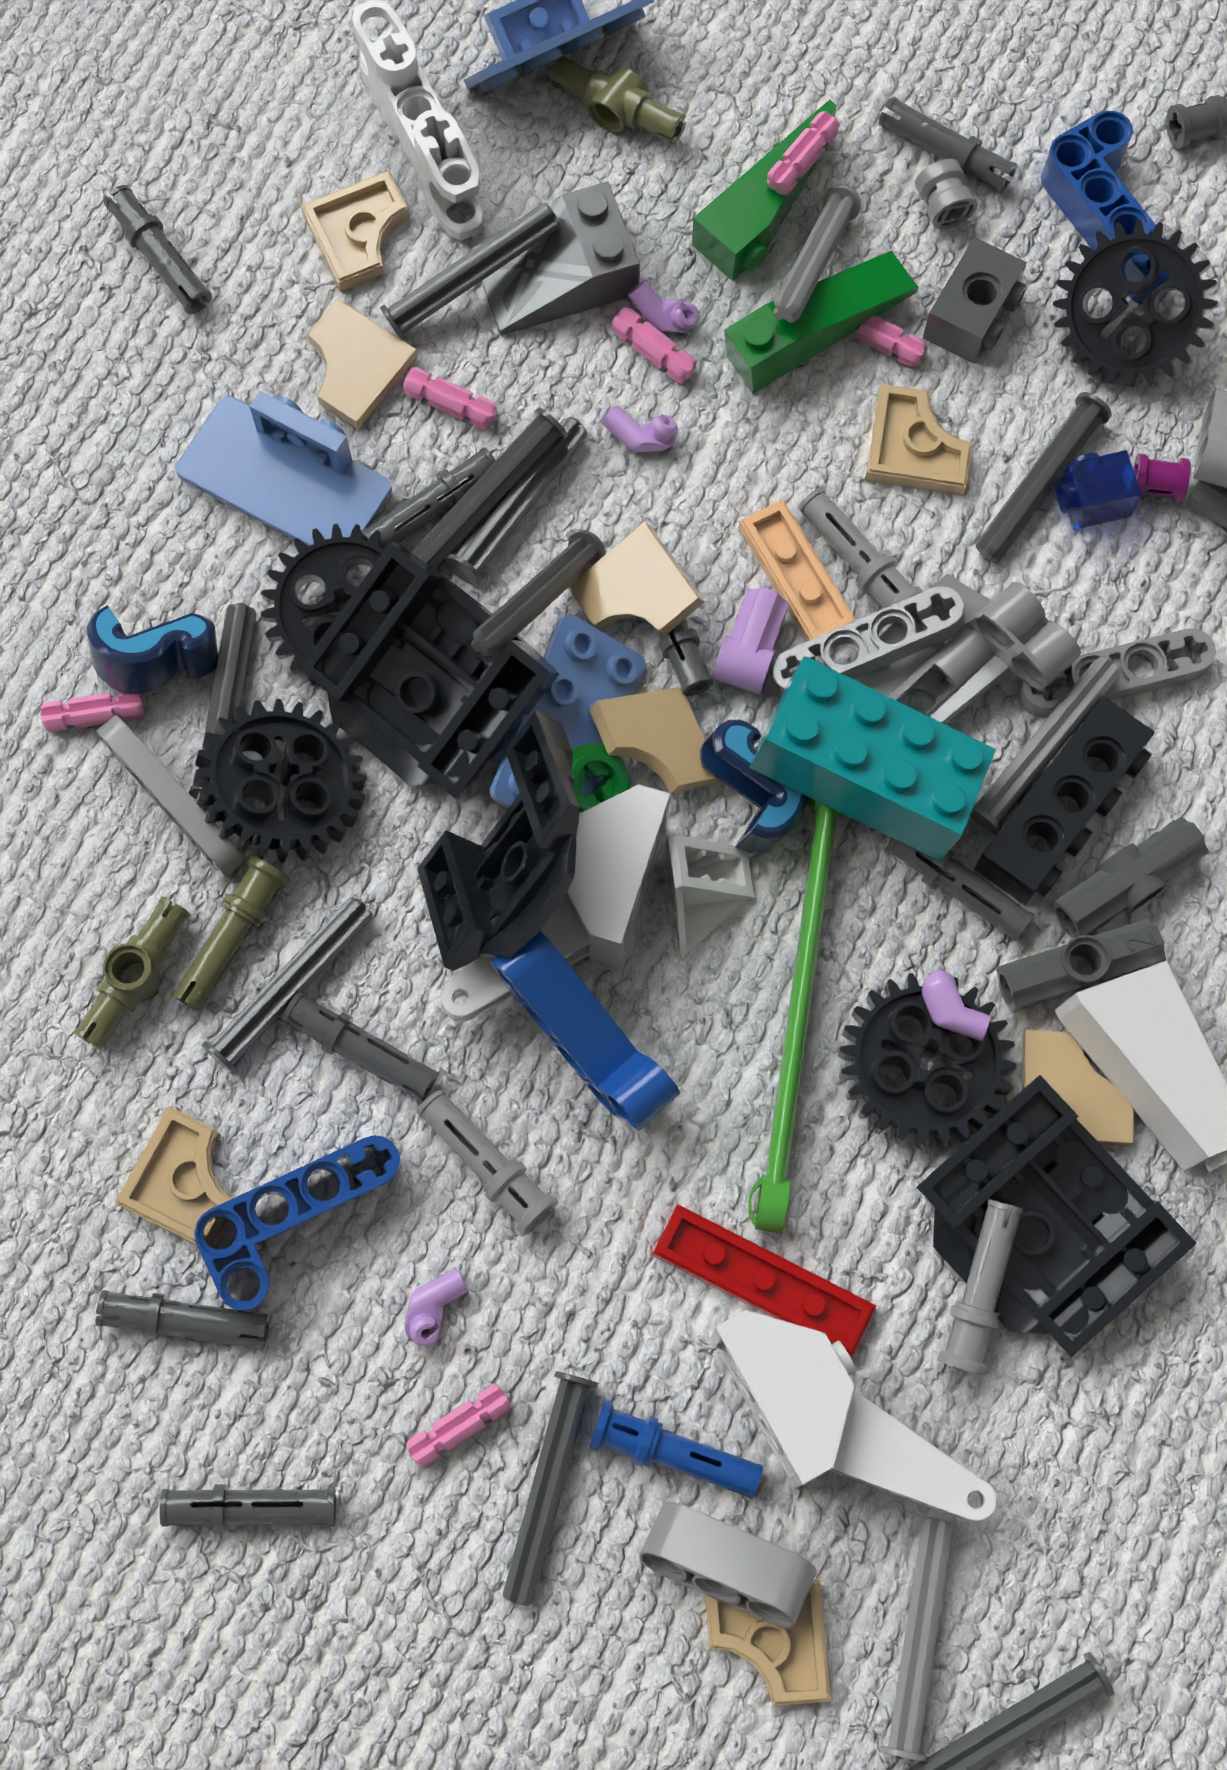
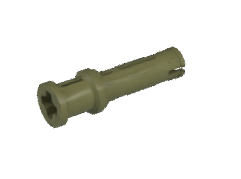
(242, 912)

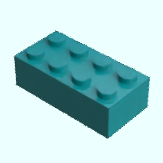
(873, 759)

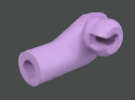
(663, 314)
(641, 437)
(947, 1008)
(427, 1307)

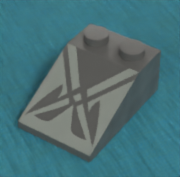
(570, 270)

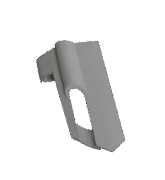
(995, 639)

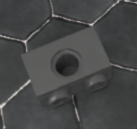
(984, 276)

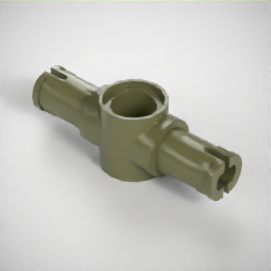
(618, 100)
(117, 997)

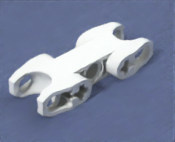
(418, 119)

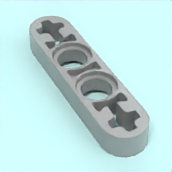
(865, 633)
(1127, 684)
(170, 796)

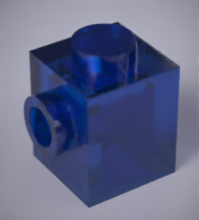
(1098, 489)

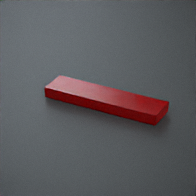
(762, 1278)

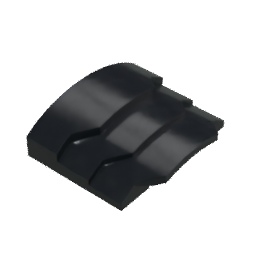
(411, 682)
(507, 888)
(1085, 1227)

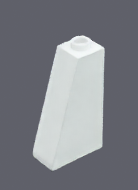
(1157, 1059)

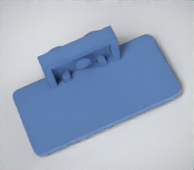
(533, 31)
(282, 468)
(589, 670)

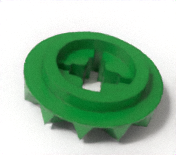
(594, 761)

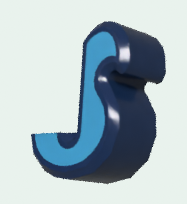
(151, 656)
(728, 757)

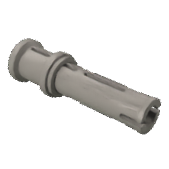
(874, 571)
(500, 1185)
(976, 1312)

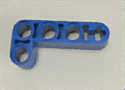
(1094, 178)
(585, 1034)
(301, 1209)

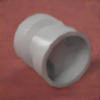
(947, 196)

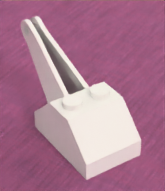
(600, 910)
(820, 1424)

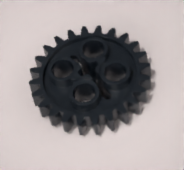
(1106, 271)
(322, 563)
(231, 777)
(911, 1105)

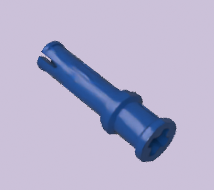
(648, 1443)

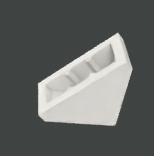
(705, 886)

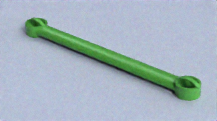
(774, 1185)

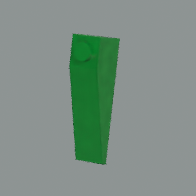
(747, 215)
(769, 348)

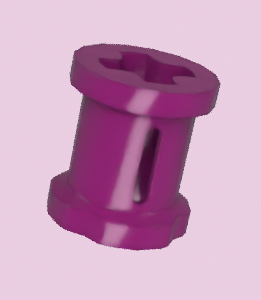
(1163, 477)

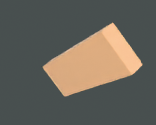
(795, 570)

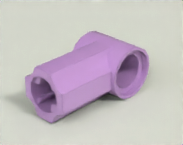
(748, 652)

